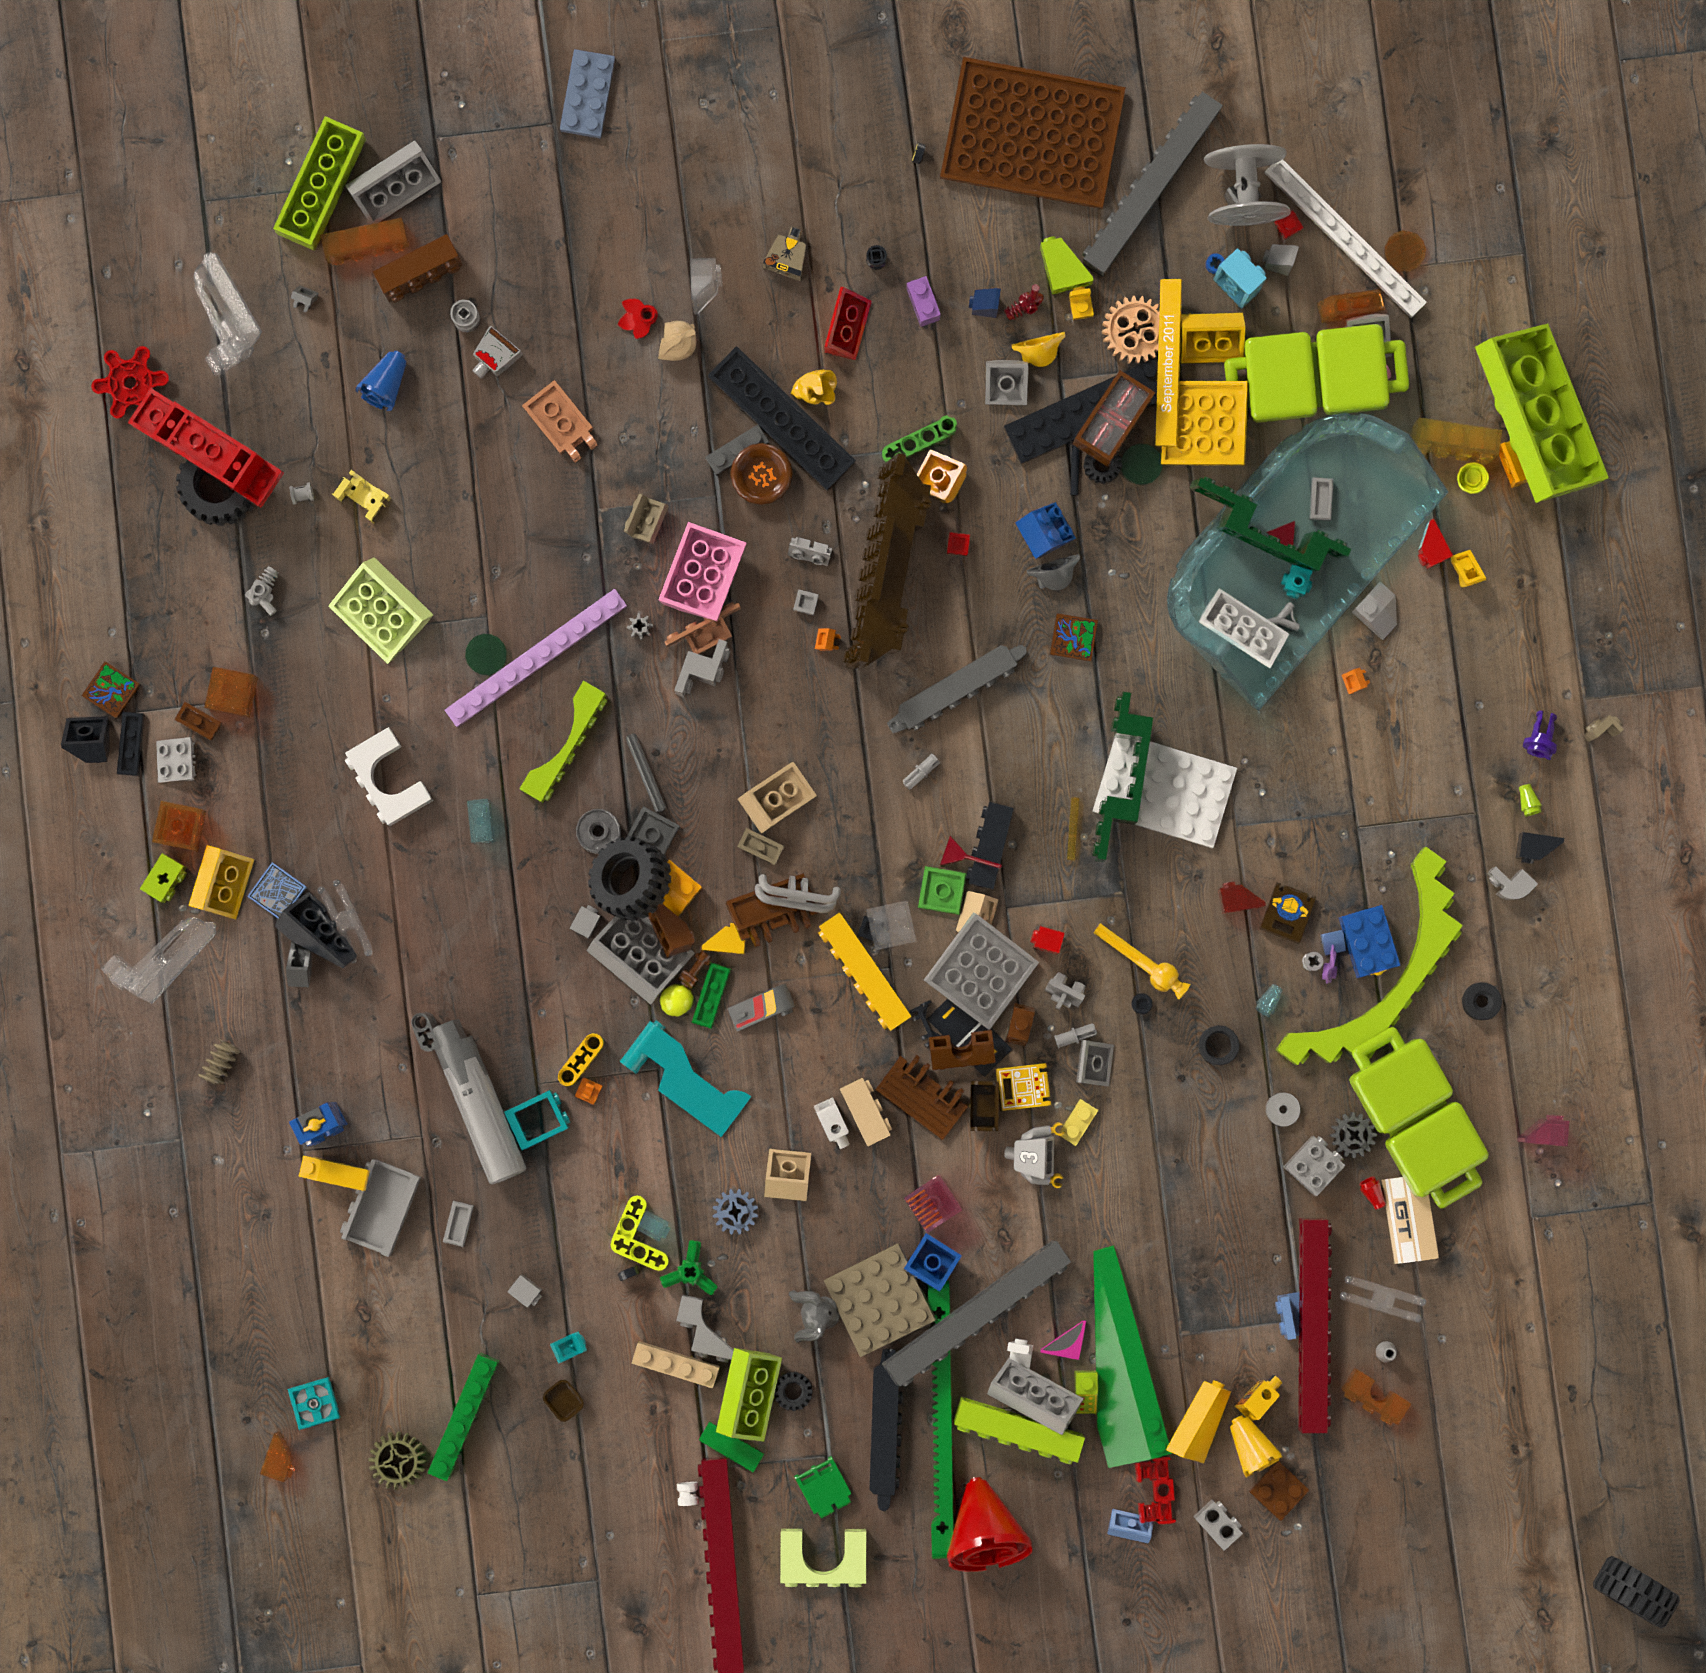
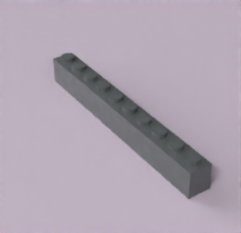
(1152, 183)
(975, 1313)

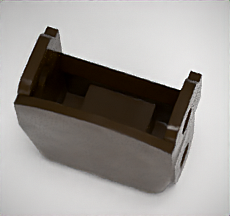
(984, 1105)

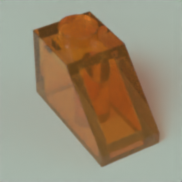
(278, 1460)

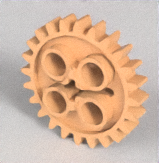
(1129, 312)

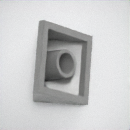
(1095, 1063)

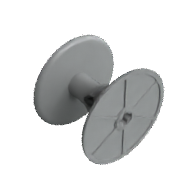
(1245, 161)

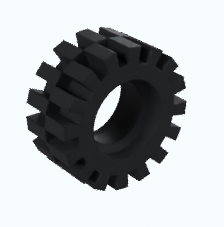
(1103, 477)
(802, 1381)

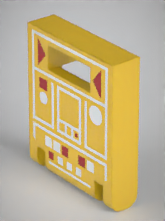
(1027, 1085)

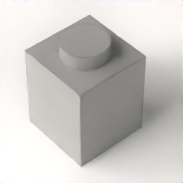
(586, 921)
(525, 1291)

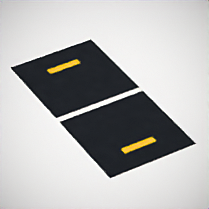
(955, 1022)

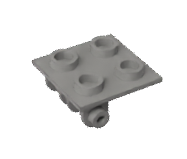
(175, 760)

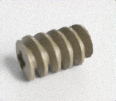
(219, 1062)

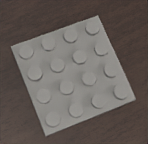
(981, 971)

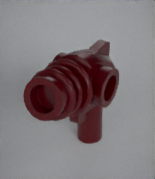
(1027, 302)

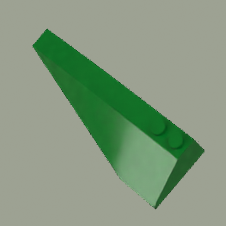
(1126, 1398)

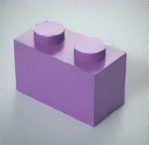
(923, 301)

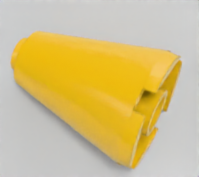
(1252, 1446)

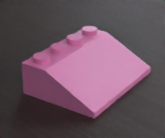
(702, 572)

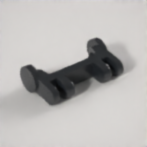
(922, 1011)

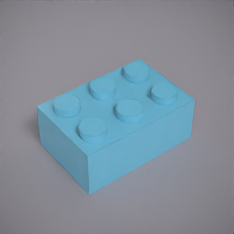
(1240, 278)

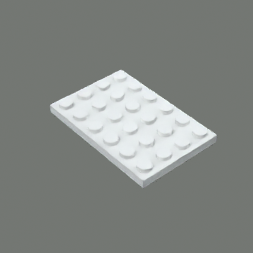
(1179, 794)

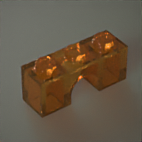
(1391, 1407)

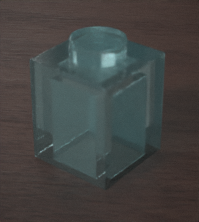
(654, 1226)

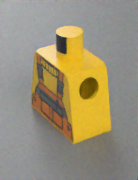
(1253, 1404)

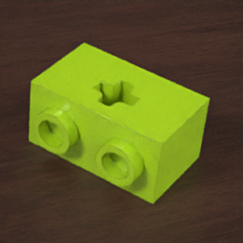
(153, 883)

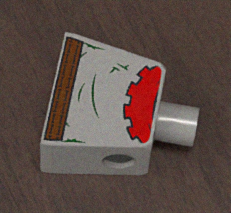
(494, 354)

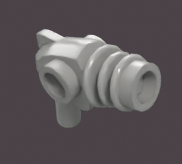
(261, 591)

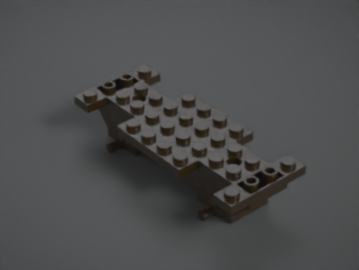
(878, 610)

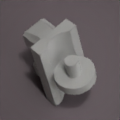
(1063, 994)

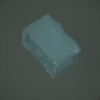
(480, 821)

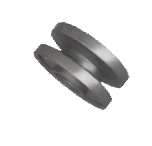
(596, 818)

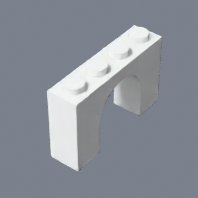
(364, 760)

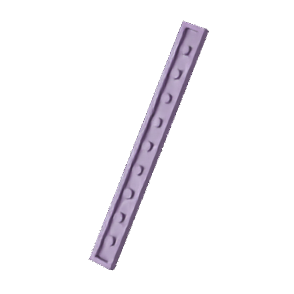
(535, 658)

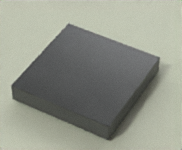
(654, 829)

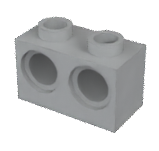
(1215, 1527)

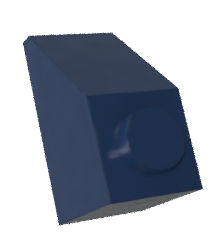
(985, 302)

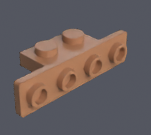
(705, 634)

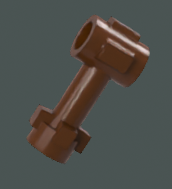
(689, 978)

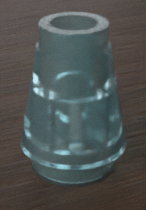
(1269, 1000)

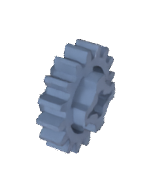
(726, 1213)

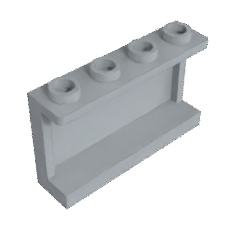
(382, 1208)

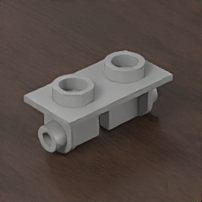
(800, 550)

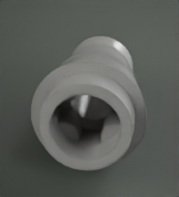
(1381, 1351)

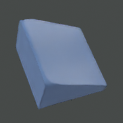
(1333, 938)

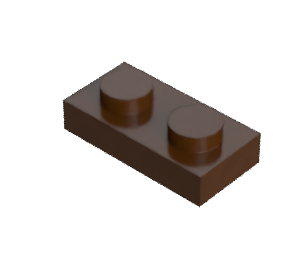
(198, 721)

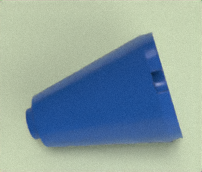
(383, 381)

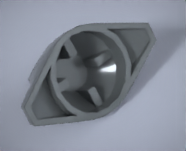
(1056, 573)

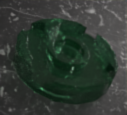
(1141, 464)
(486, 654)

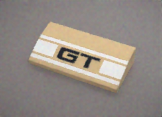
(1409, 1223)

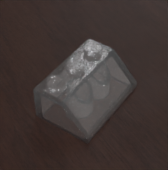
(705, 281)

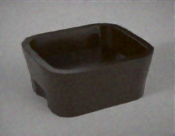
(563, 1400)

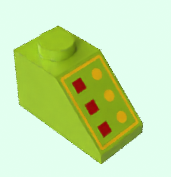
(1087, 1388)

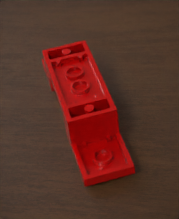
(206, 447)

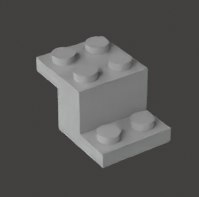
(702, 668)

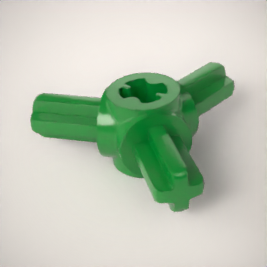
(691, 1260)

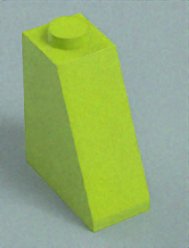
(1063, 266)

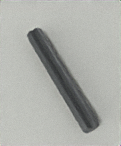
(645, 773)

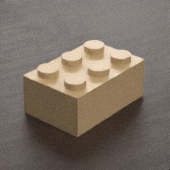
(866, 1111)

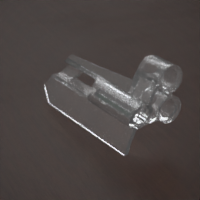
(236, 327)
(157, 971)

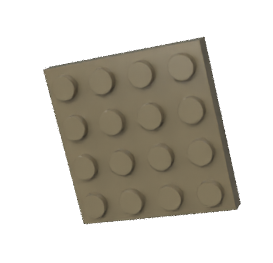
(879, 1300)

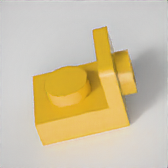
(1081, 303)

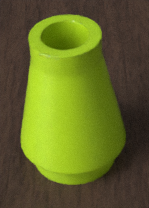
(1529, 802)

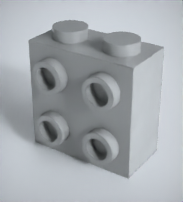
(1314, 1165)

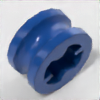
(1209, 260)

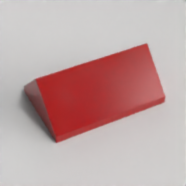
(847, 324)

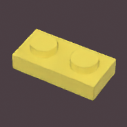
(1078, 1122)

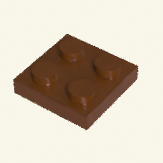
(1279, 1490)

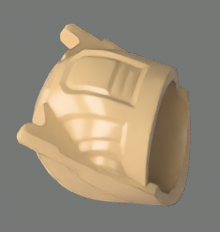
(678, 341)

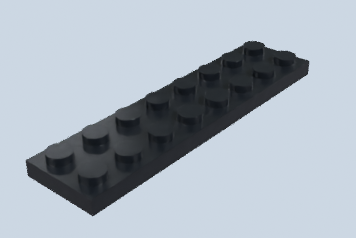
(781, 418)
(1063, 420)

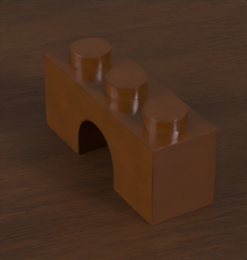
(946, 1055)

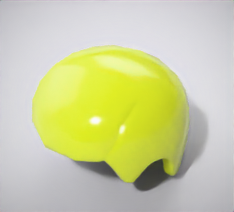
(1473, 478)
(676, 1000)

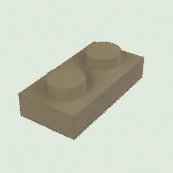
(760, 846)

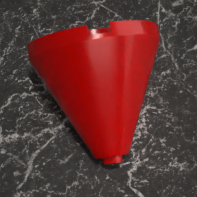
(985, 1532)

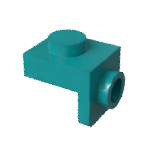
(568, 1347)

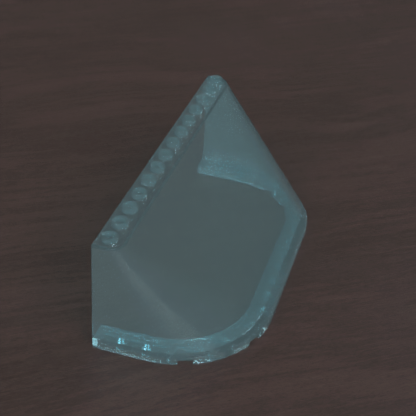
(1377, 503)

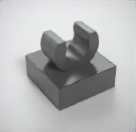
(305, 296)

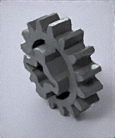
(1360, 1127)

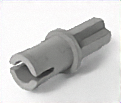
(921, 771)
(1075, 1035)

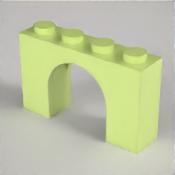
(796, 1570)

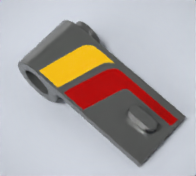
(763, 1006)

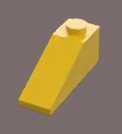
(334, 1173)

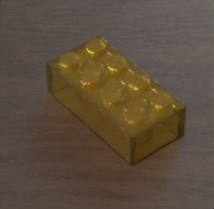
(1456, 440)

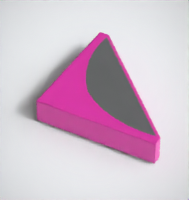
(1068, 1343)

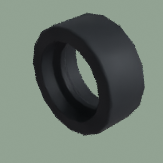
(1234, 1045)

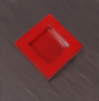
(1289, 225)
(958, 544)

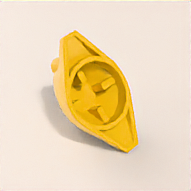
(1040, 350)

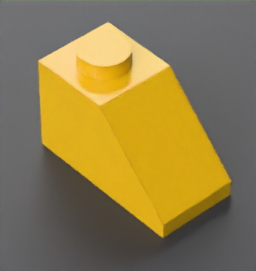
(726, 941)

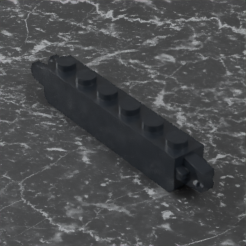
(884, 1434)

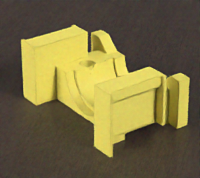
(363, 494)

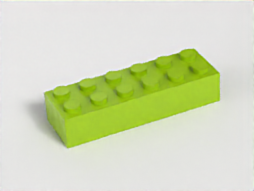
(319, 183)
(1017, 1429)

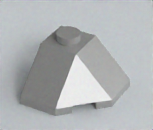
(1378, 610)

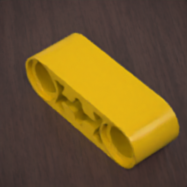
(579, 1052)

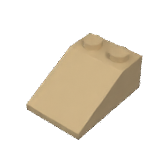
(777, 797)

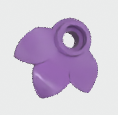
(1329, 969)

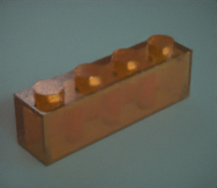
(364, 241)

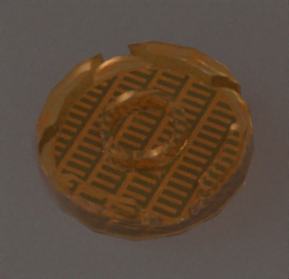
(1404, 251)

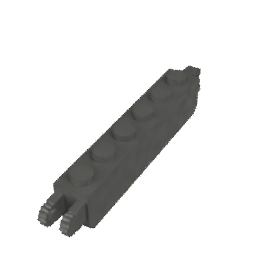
(956, 687)

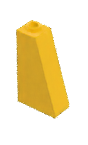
(1200, 1422)

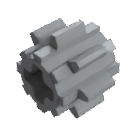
(635, 623)

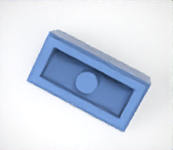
(1128, 1526)

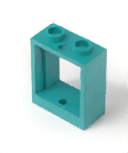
(518, 1129)

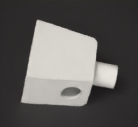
(829, 1116)

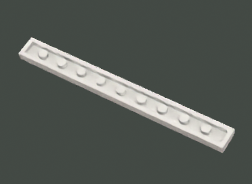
(1345, 238)

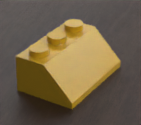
(1211, 337)
(221, 882)

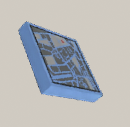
(276, 890)

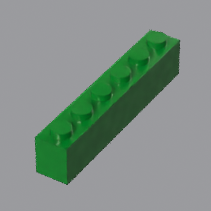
(463, 1417)

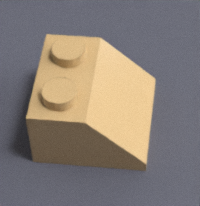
(787, 1174)

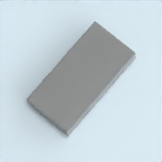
(1321, 499)
(458, 1223)

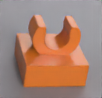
(825, 639)
(1355, 680)
(588, 1091)

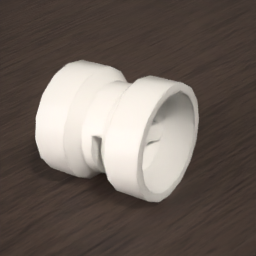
(687, 1493)

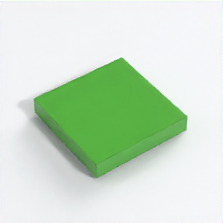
(942, 890)

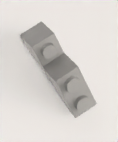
(706, 1340)

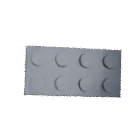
(587, 93)

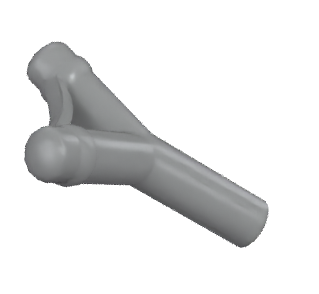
(1280, 619)

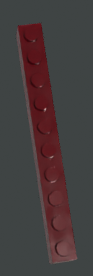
(1313, 1325)
(722, 1565)

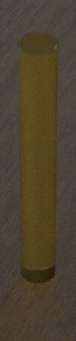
(1073, 823)

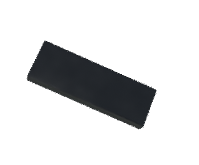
(130, 744)

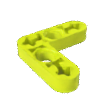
(629, 1235)

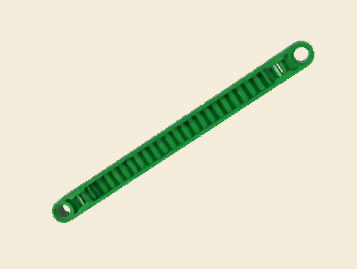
(944, 1501)

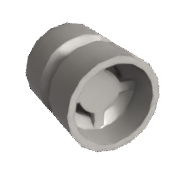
(465, 316)

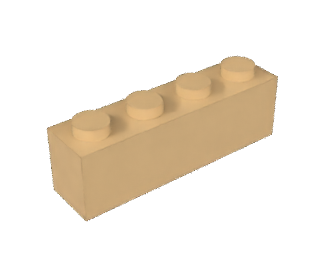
(675, 1364)

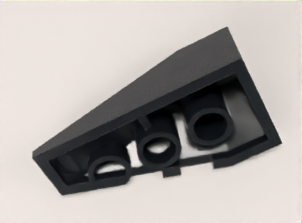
(311, 927)

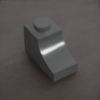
(299, 966)

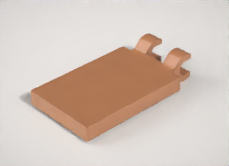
(560, 420)

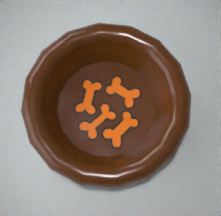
(761, 474)

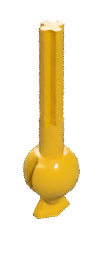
(1162, 976)

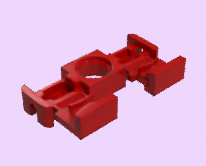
(1161, 1509)

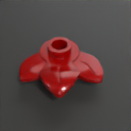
(635, 319)

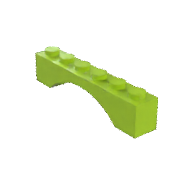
(541, 780)

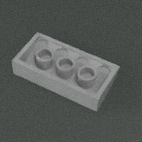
(1035, 1396)

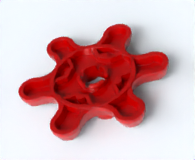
(122, 370)

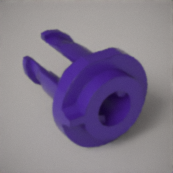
(1541, 744)

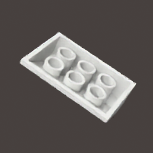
(1244, 628)

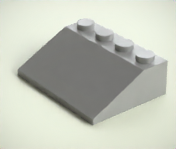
(637, 957)

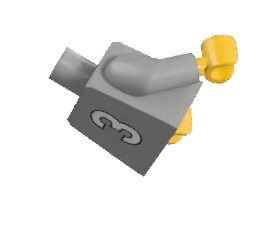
(1035, 1155)

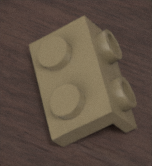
(645, 519)
(1608, 723)

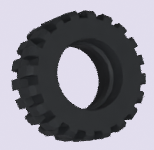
(210, 513)
(610, 867)
(1636, 1592)

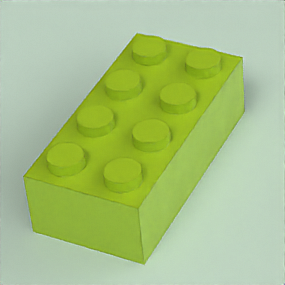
(749, 1394)

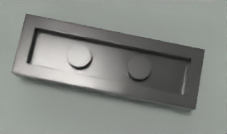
(724, 456)

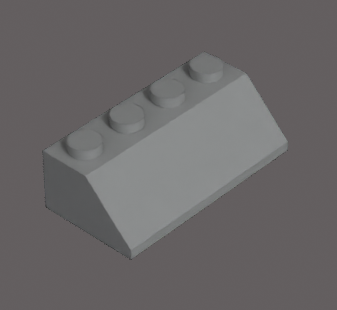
(393, 183)

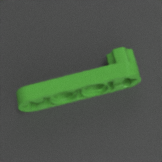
(918, 439)

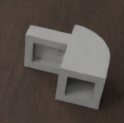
(1514, 888)

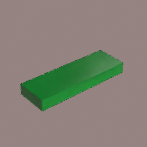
(711, 995)
(731, 1447)

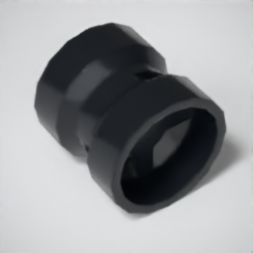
(878, 260)

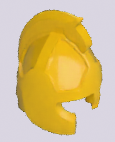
(816, 387)

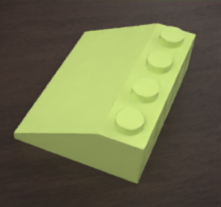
(380, 609)

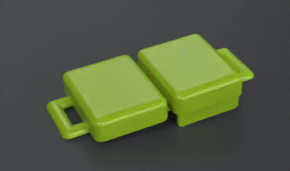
(1337, 372)
(1407, 1099)

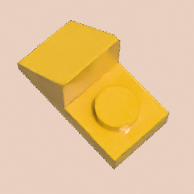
(1467, 568)

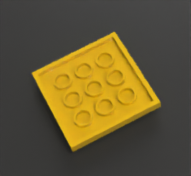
(1210, 424)

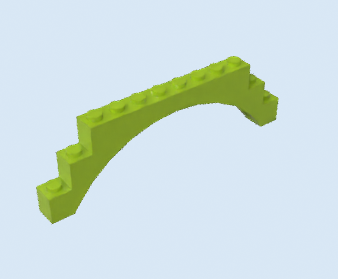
(1434, 934)

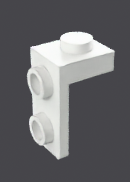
(1021, 1352)

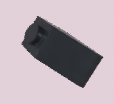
(1535, 846)

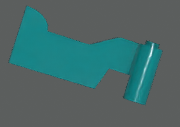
(681, 1083)

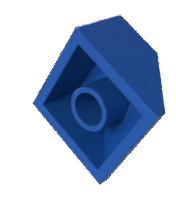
(932, 1262)

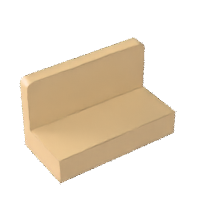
(980, 904)

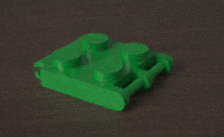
(824, 1488)

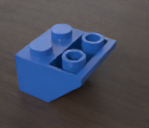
(1045, 530)

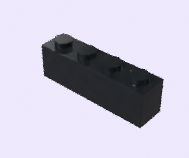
(990, 845)

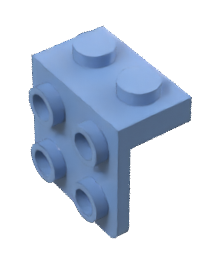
(1288, 1309)

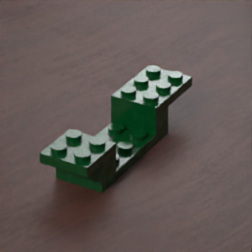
(1238, 516)
(1120, 809)

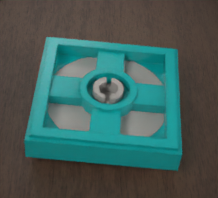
(314, 1403)

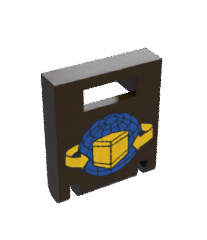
(1289, 909)

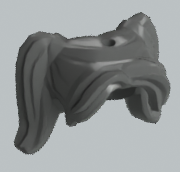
(814, 1314)

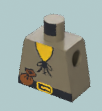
(787, 255)

